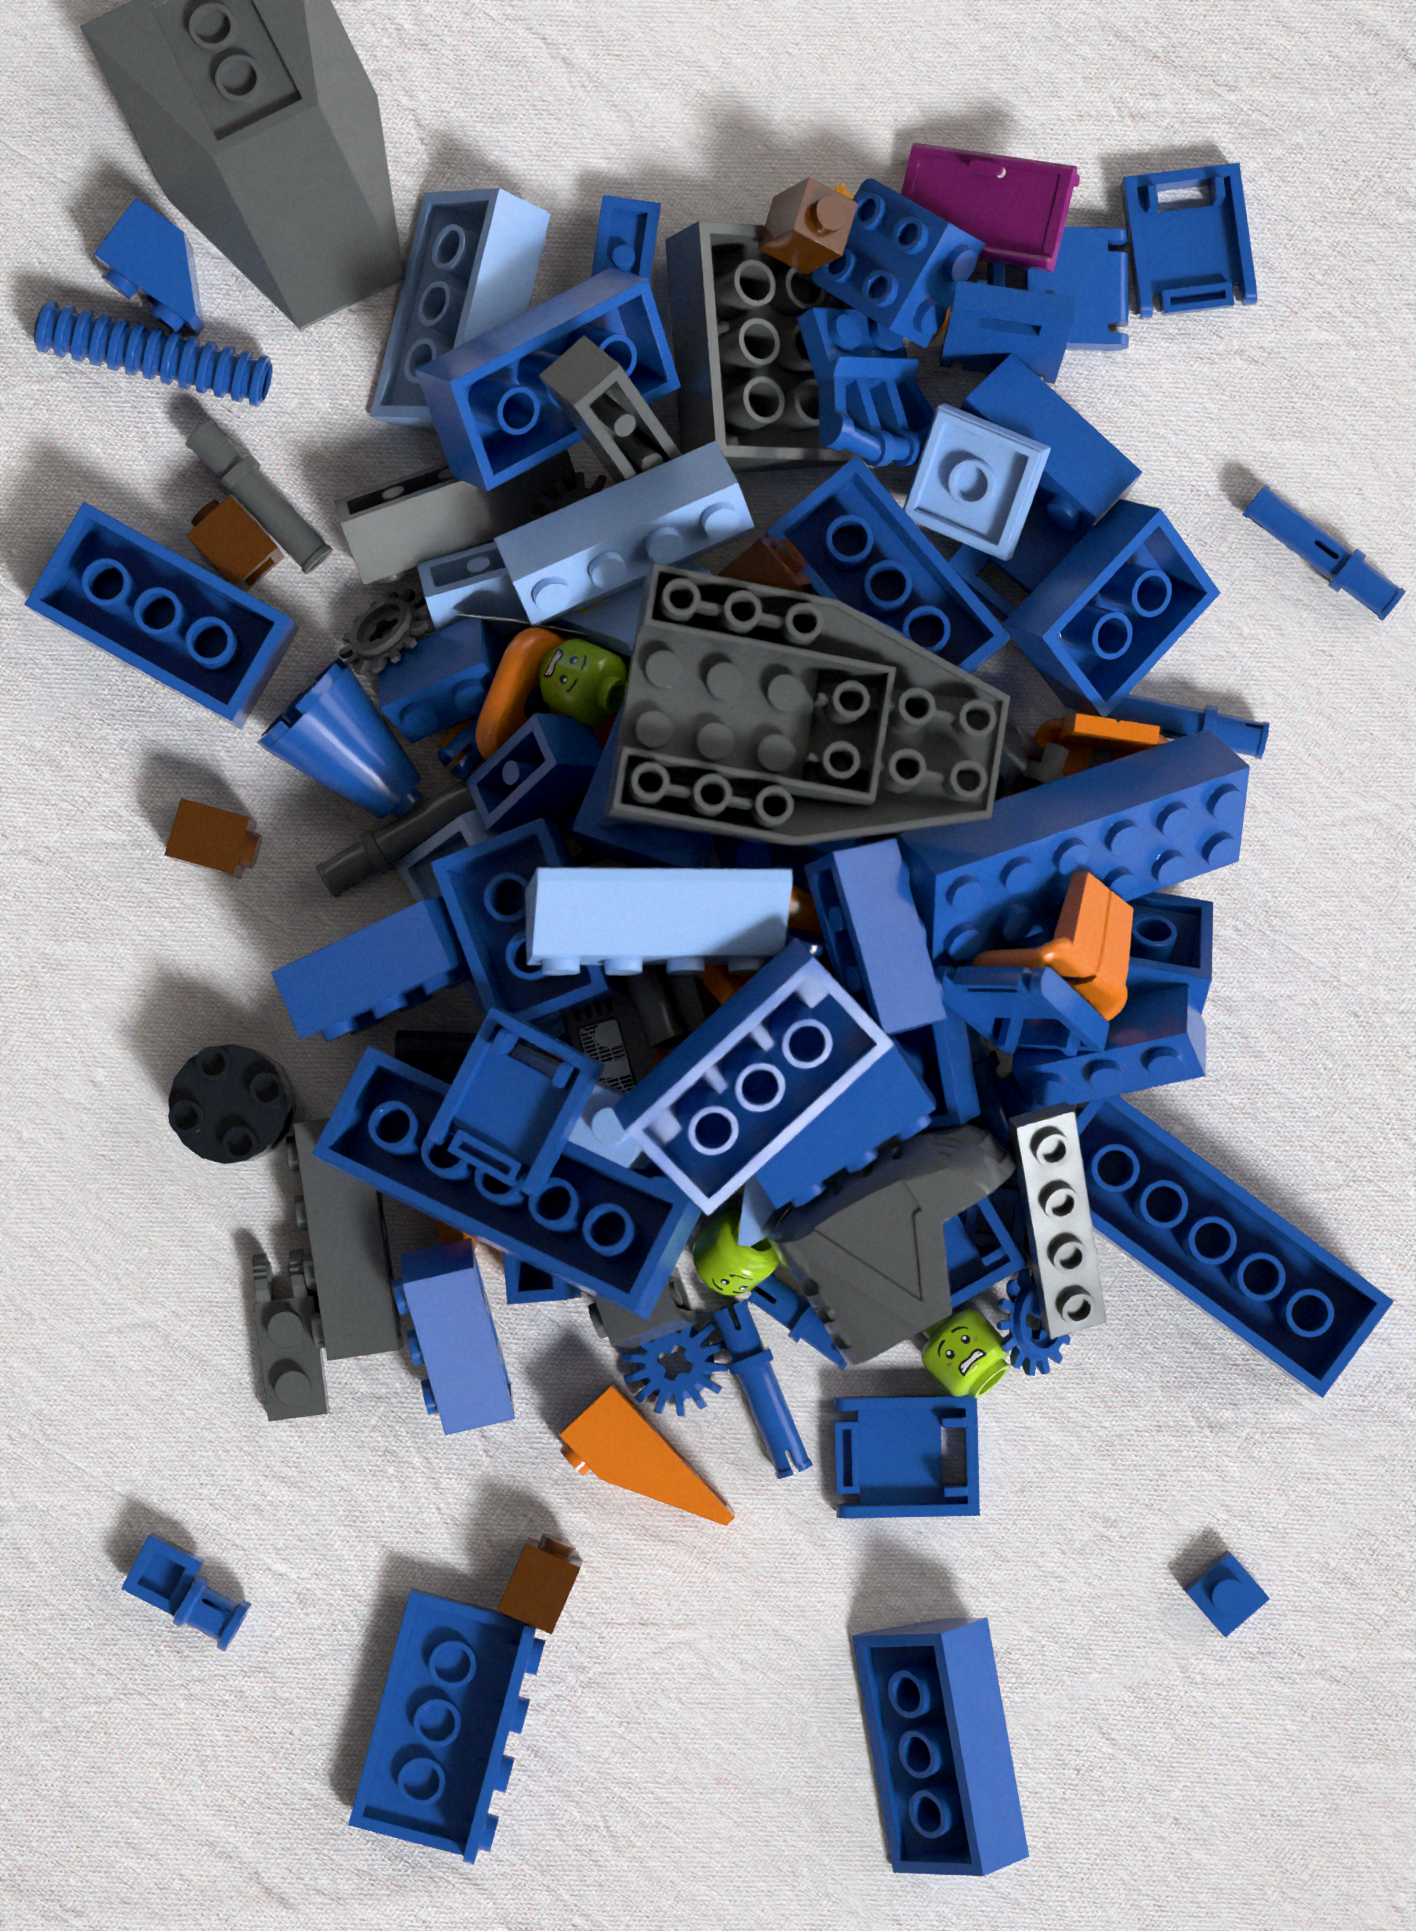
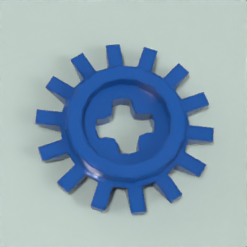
(1028, 1346)
(686, 1384)

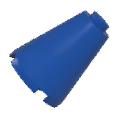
(344, 744)

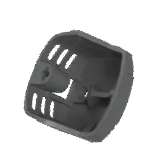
(875, 1238)

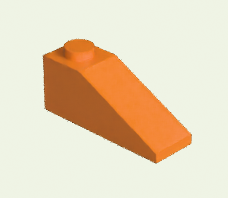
(633, 1454)

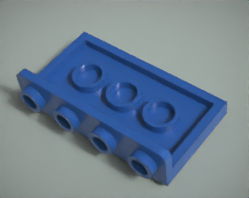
(446, 1725)

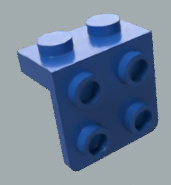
(899, 263)

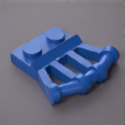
(870, 376)

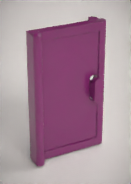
(1013, 215)

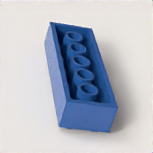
(1124, 822)
(586, 1226)
(1222, 1247)

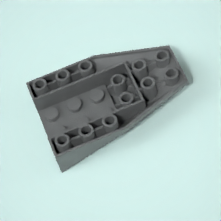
(262, 140)
(793, 720)

